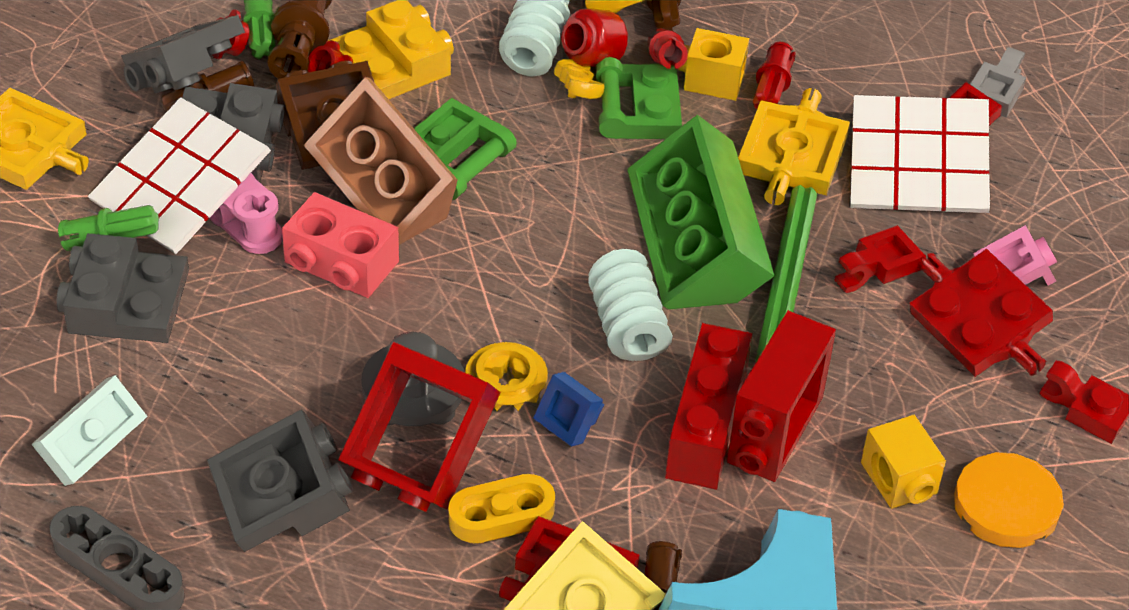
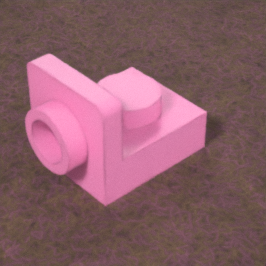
(1024, 256)

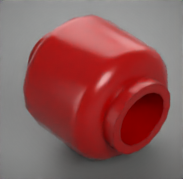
(594, 35)

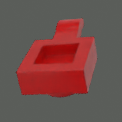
(883, 254)
(1091, 405)

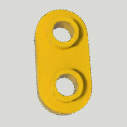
(499, 508)

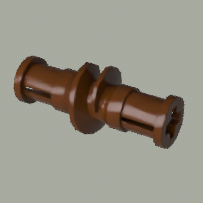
(298, 29)

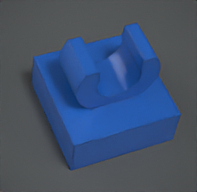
(568, 409)

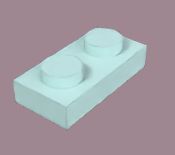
(89, 430)

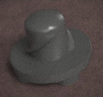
(419, 402)

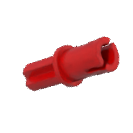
(667, 48)
(774, 75)

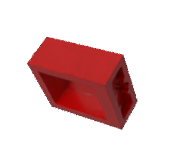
(780, 396)
(379, 408)

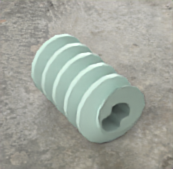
(533, 35)
(629, 305)

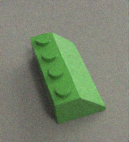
(699, 219)

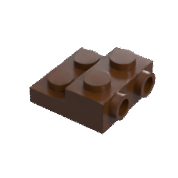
(313, 97)

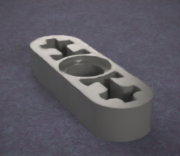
(108, 540)

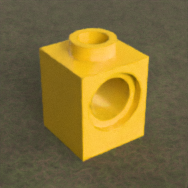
(715, 64)
(903, 461)

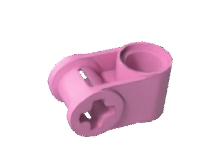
(250, 217)

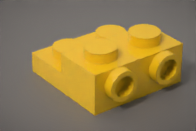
(400, 48)

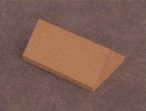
(383, 163)

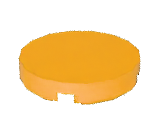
(1008, 499)

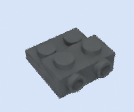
(179, 57)
(246, 109)
(121, 290)
(280, 481)

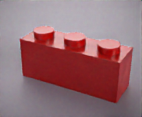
(708, 406)

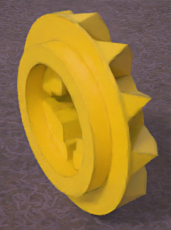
(527, 367)

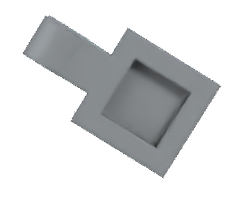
(1002, 81)

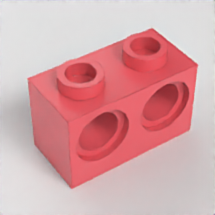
(341, 245)

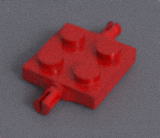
(981, 313)

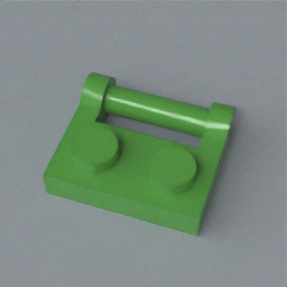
(653, 100)
(455, 129)

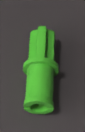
(259, 18)
(122, 223)

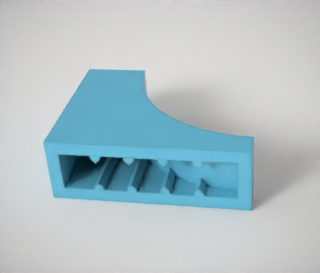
(791, 574)

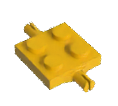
(36, 139)
(793, 146)

